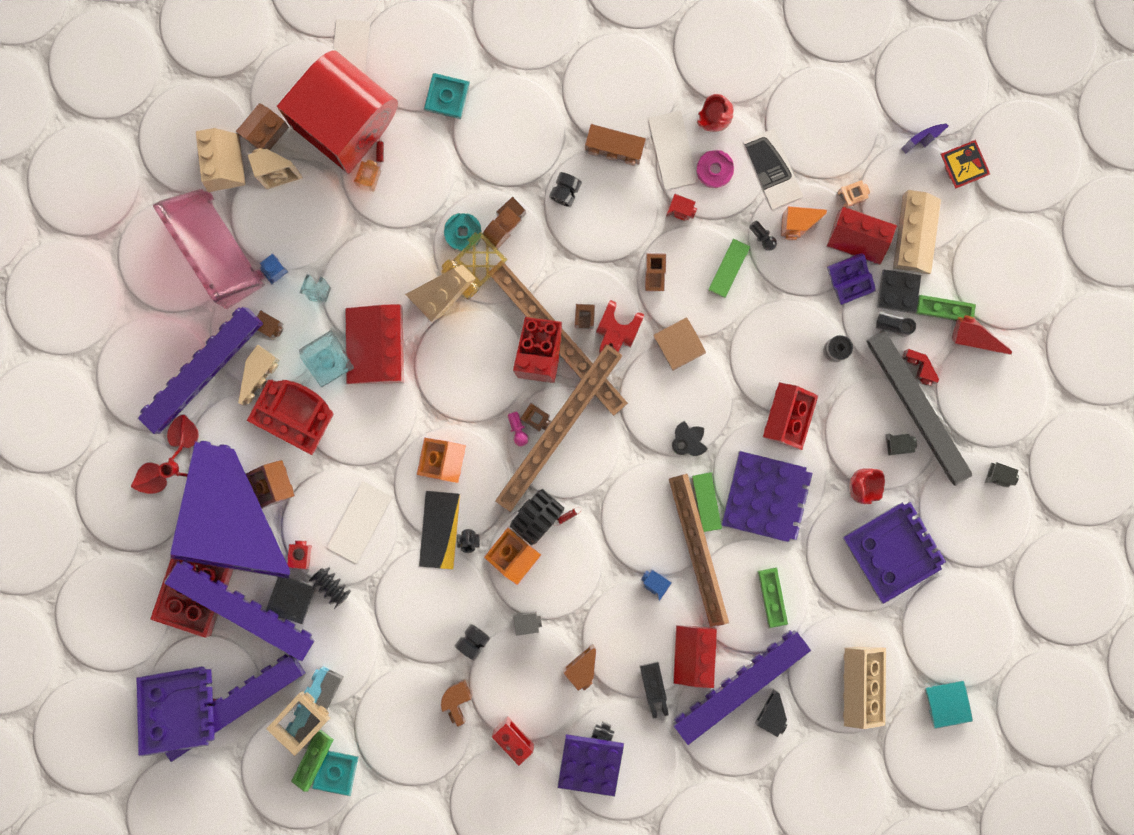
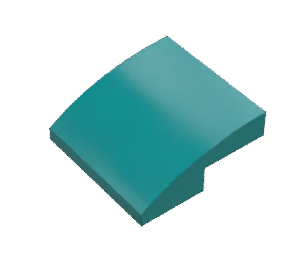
(949, 704)

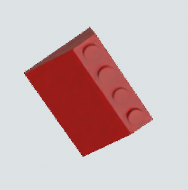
(375, 344)
(183, 612)

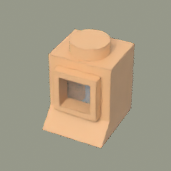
(854, 193)

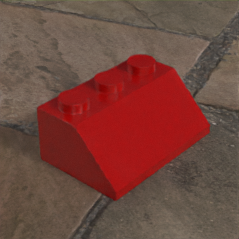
(861, 233)
(790, 415)
(695, 656)

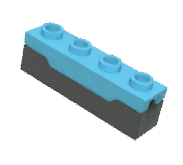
(322, 690)

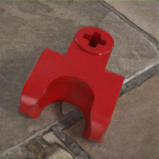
(615, 333)

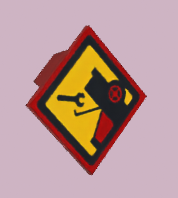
(965, 164)

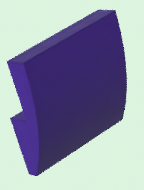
(925, 137)
(851, 278)

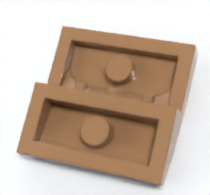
(679, 344)

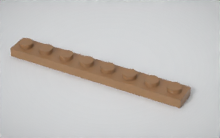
(698, 550)

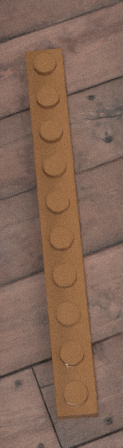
(568, 349)
(558, 428)

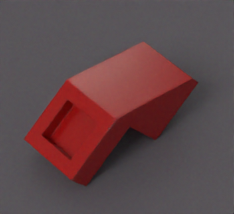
(925, 372)

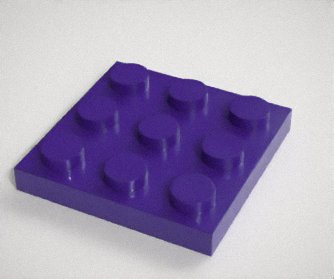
(590, 765)

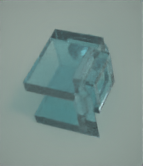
(315, 292)

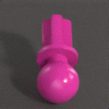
(520, 437)

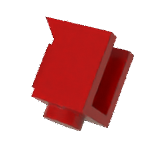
(682, 208)

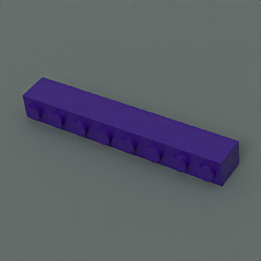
(200, 370)
(239, 610)
(741, 687)
(251, 695)

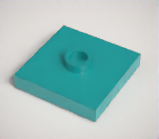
(446, 96)
(336, 773)

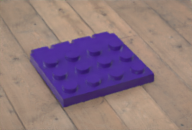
(766, 497)
(894, 551)
(174, 711)

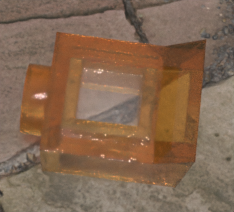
(368, 175)

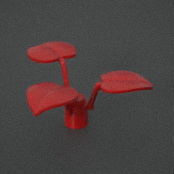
(152, 477)

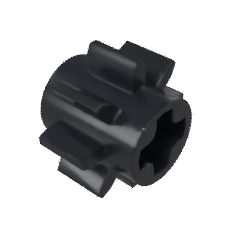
(468, 541)
(603, 732)

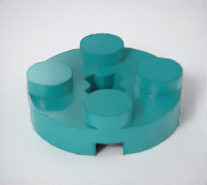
(452, 230)

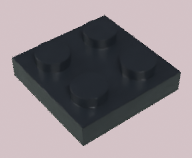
(899, 291)
(291, 599)

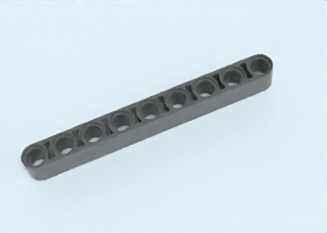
(919, 408)

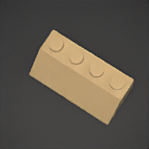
(917, 232)
(864, 687)

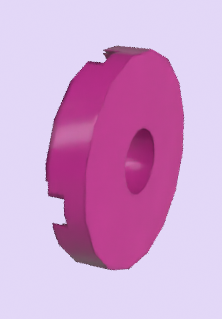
(711, 179)

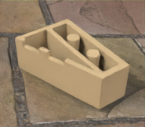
(440, 293)

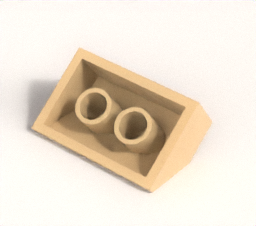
(220, 159)
(272, 168)

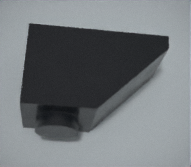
(773, 715)

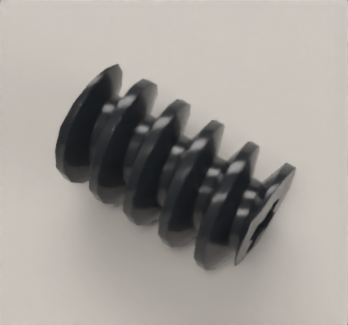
(330, 586)

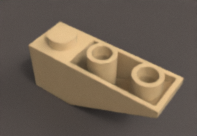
(257, 368)

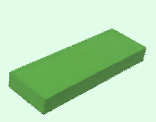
(729, 268)
(944, 308)
(706, 502)
(772, 597)
(312, 761)

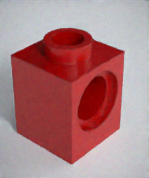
(292, 561)

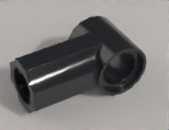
(894, 324)

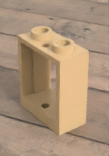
(284, 736)

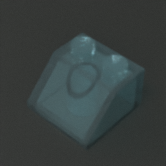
(326, 358)

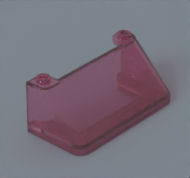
(209, 247)

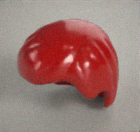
(716, 113)
(867, 485)

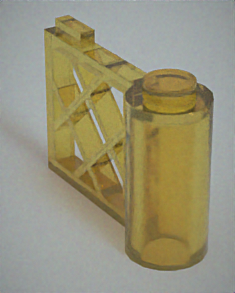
(477, 283)

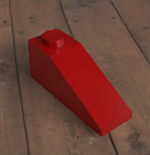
(973, 334)

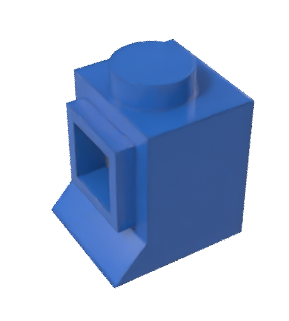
(272, 269)
(655, 583)

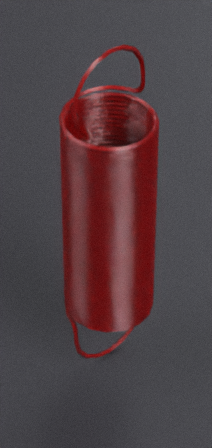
(379, 151)
(565, 517)

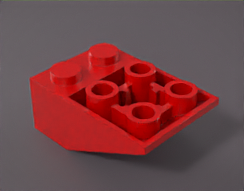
(538, 350)

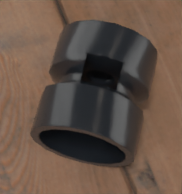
(565, 189)
(838, 348)
(472, 642)

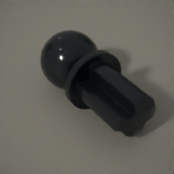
(768, 242)

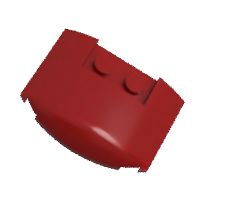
(292, 414)

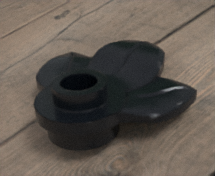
(691, 438)

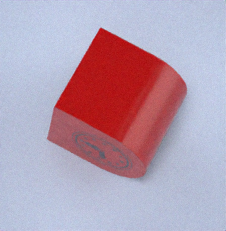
(338, 109)

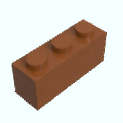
(614, 144)

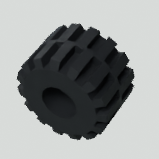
(536, 516)

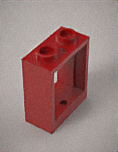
(510, 735)

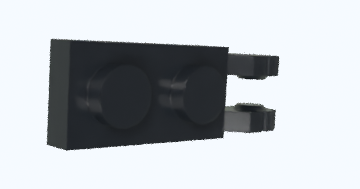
(654, 687)

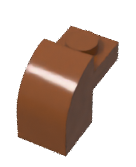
(499, 229)
(655, 271)
(452, 698)

